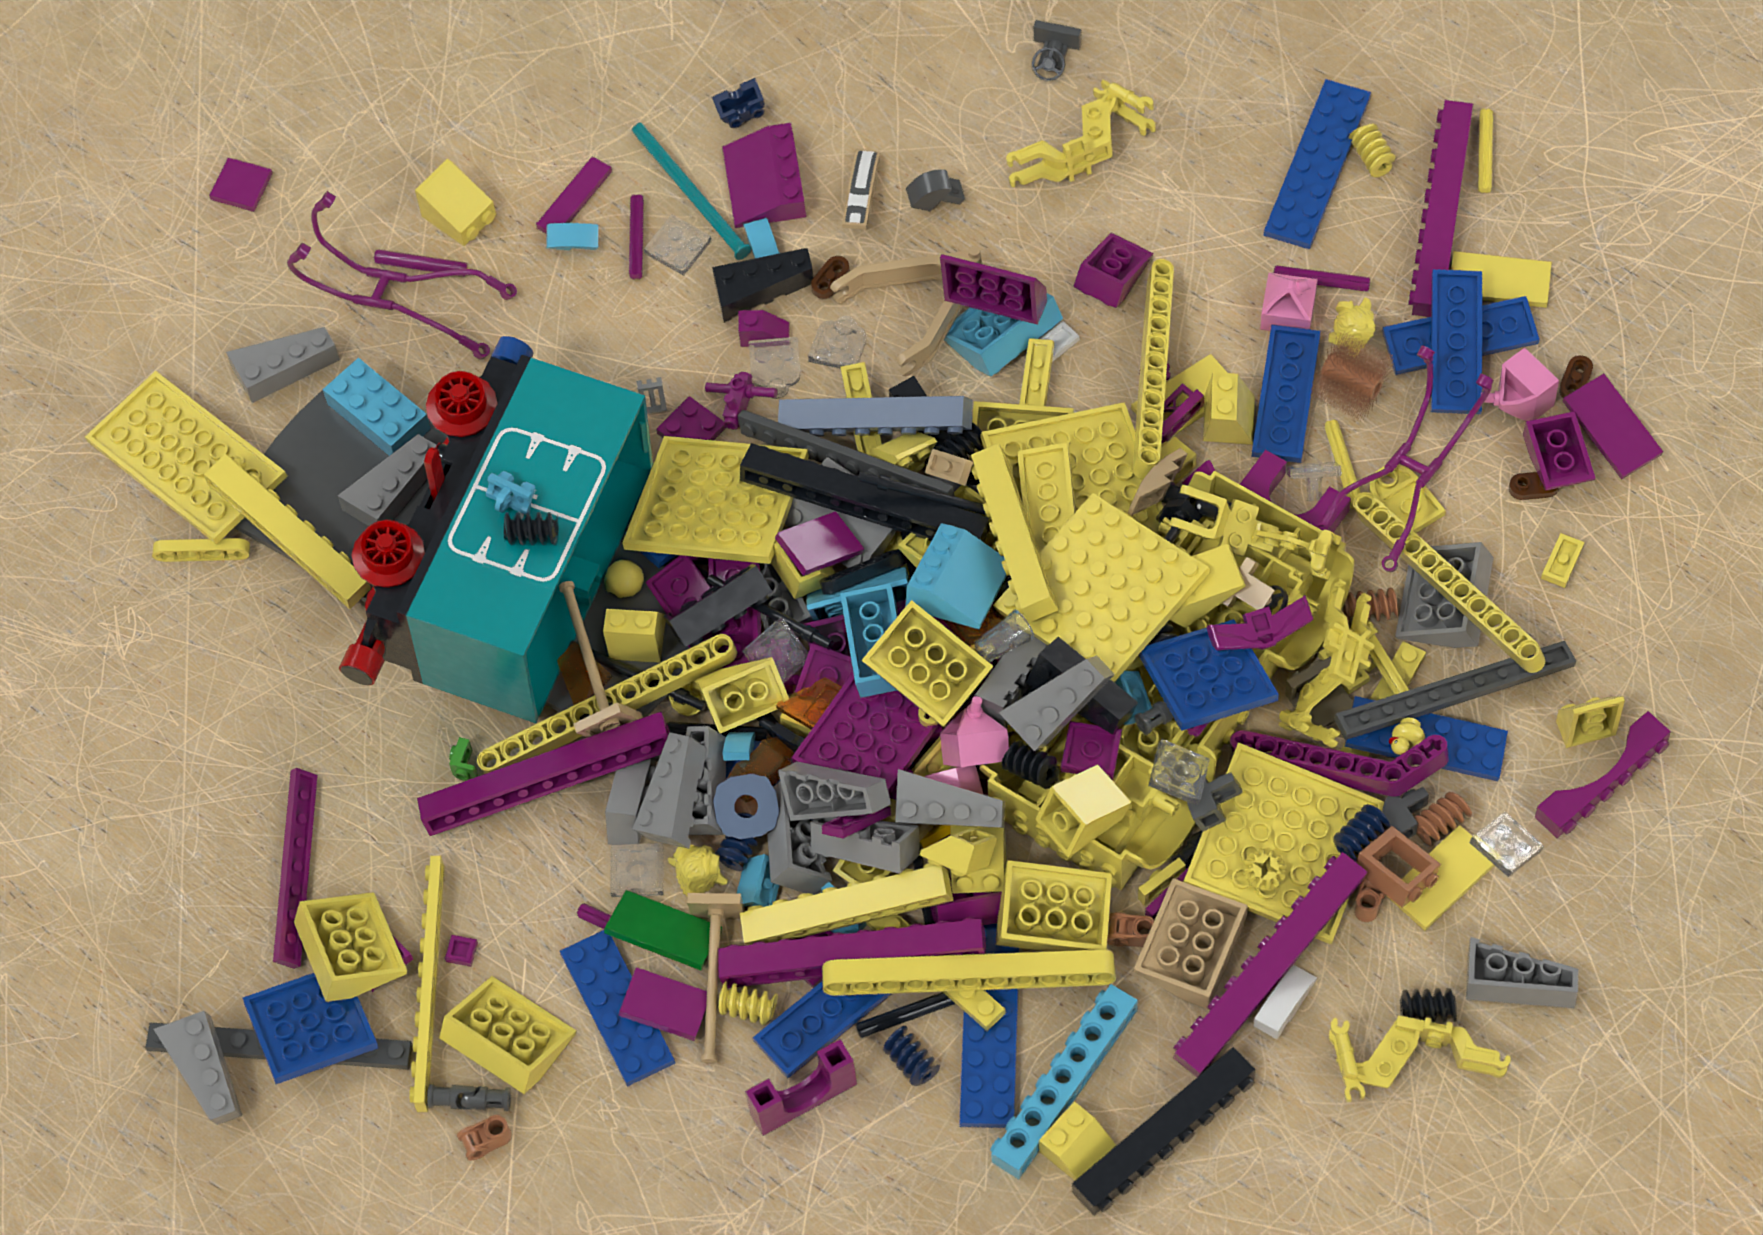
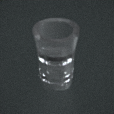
(1005, 637)

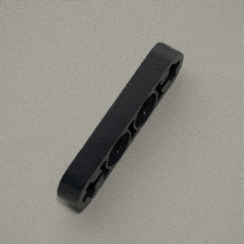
(862, 571)

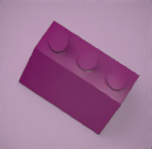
(969, 905)

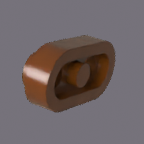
(827, 276)
(1574, 379)
(1533, 490)

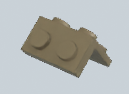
(1324, 711)

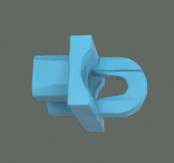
(502, 486)

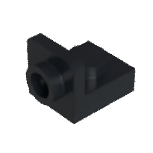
(1179, 509)

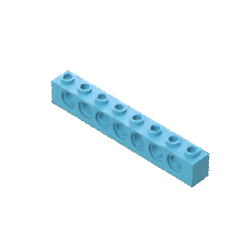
(1111, 1001)

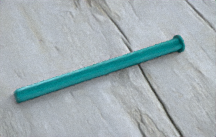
(691, 191)

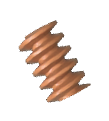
(1379, 604)
(1440, 815)

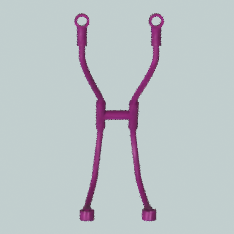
(384, 278)
(1400, 458)

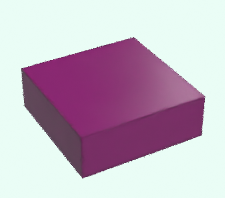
(461, 950)

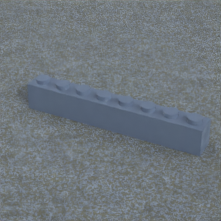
(878, 414)

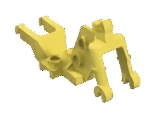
(1092, 146)
(1240, 528)
(1349, 652)
(1400, 1044)

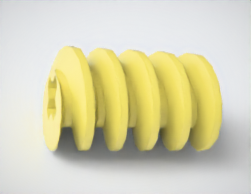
(1373, 149)
(746, 1004)

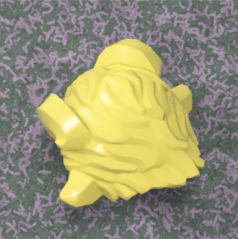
(1354, 321)
(697, 869)

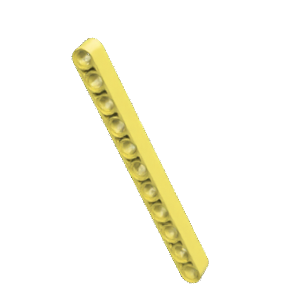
(1153, 368)
(1455, 587)
(614, 694)
(968, 972)

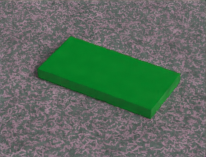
(660, 929)

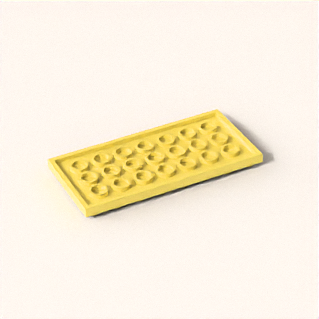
(170, 444)

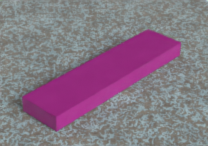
(576, 194)

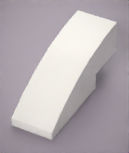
(1284, 1001)

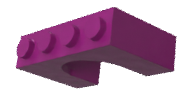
(1269, 472)
(831, 1077)

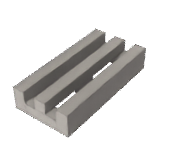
(650, 387)

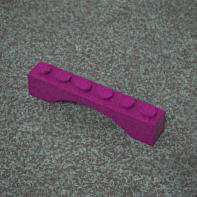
(1566, 807)

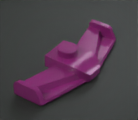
(1261, 627)

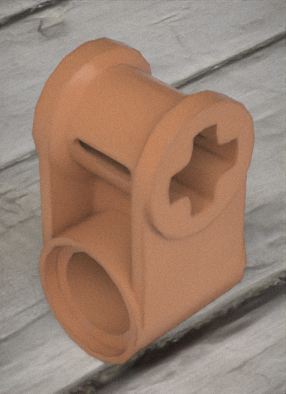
(1371, 895)
(1128, 929)
(483, 1138)

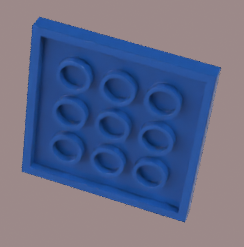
(1206, 682)
(304, 1031)

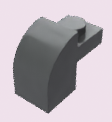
(932, 188)
(1400, 810)
(1208, 811)

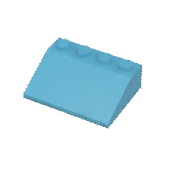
(994, 340)
(957, 577)
(829, 605)

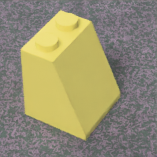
(454, 203)
(1228, 410)
(634, 635)
(1082, 809)
(989, 878)

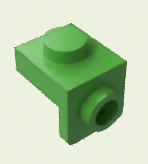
(459, 760)

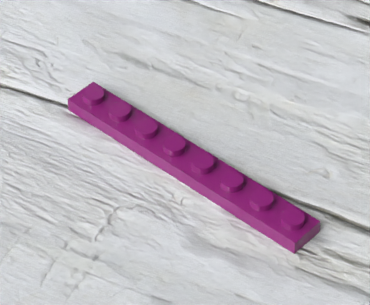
(295, 865)

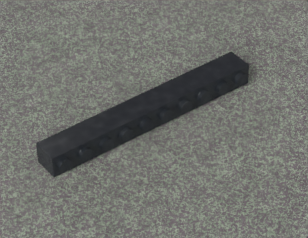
(847, 495)

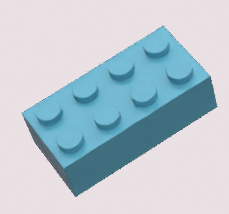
(375, 407)
(867, 617)

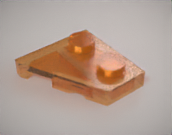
(576, 674)
(810, 702)

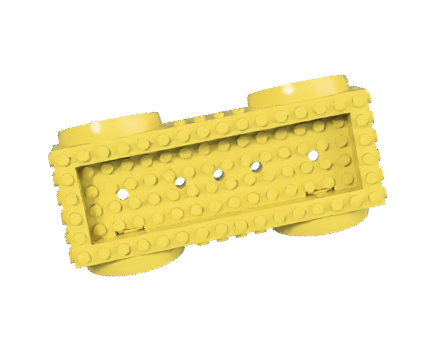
(1155, 820)

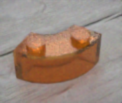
(764, 761)

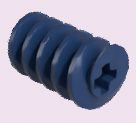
(1360, 830)
(733, 849)
(908, 1058)

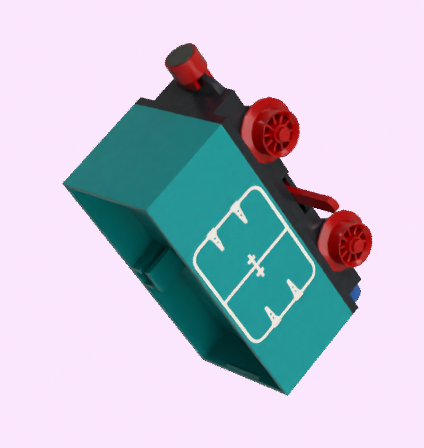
(447, 585)

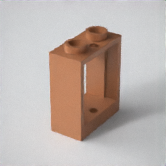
(1385, 879)

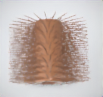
(1352, 376)

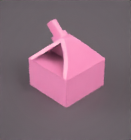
(1288, 301)
(1524, 387)
(973, 738)

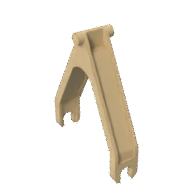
(905, 272)

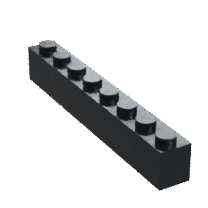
(1164, 1131)

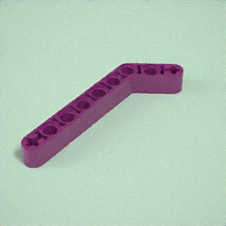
(1429, 754)

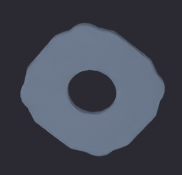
(755, 826)

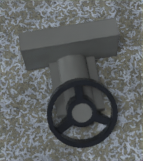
(1056, 42)

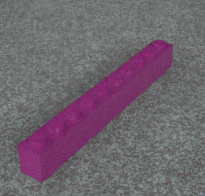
(1442, 200)
(543, 774)
(804, 957)
(1269, 965)

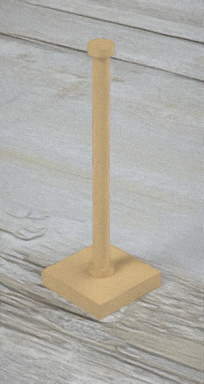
(608, 716)
(716, 907)

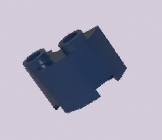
(740, 104)

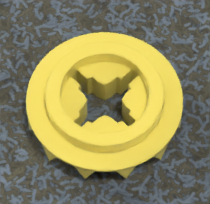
(1253, 872)

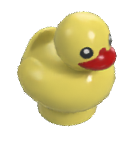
(1406, 735)

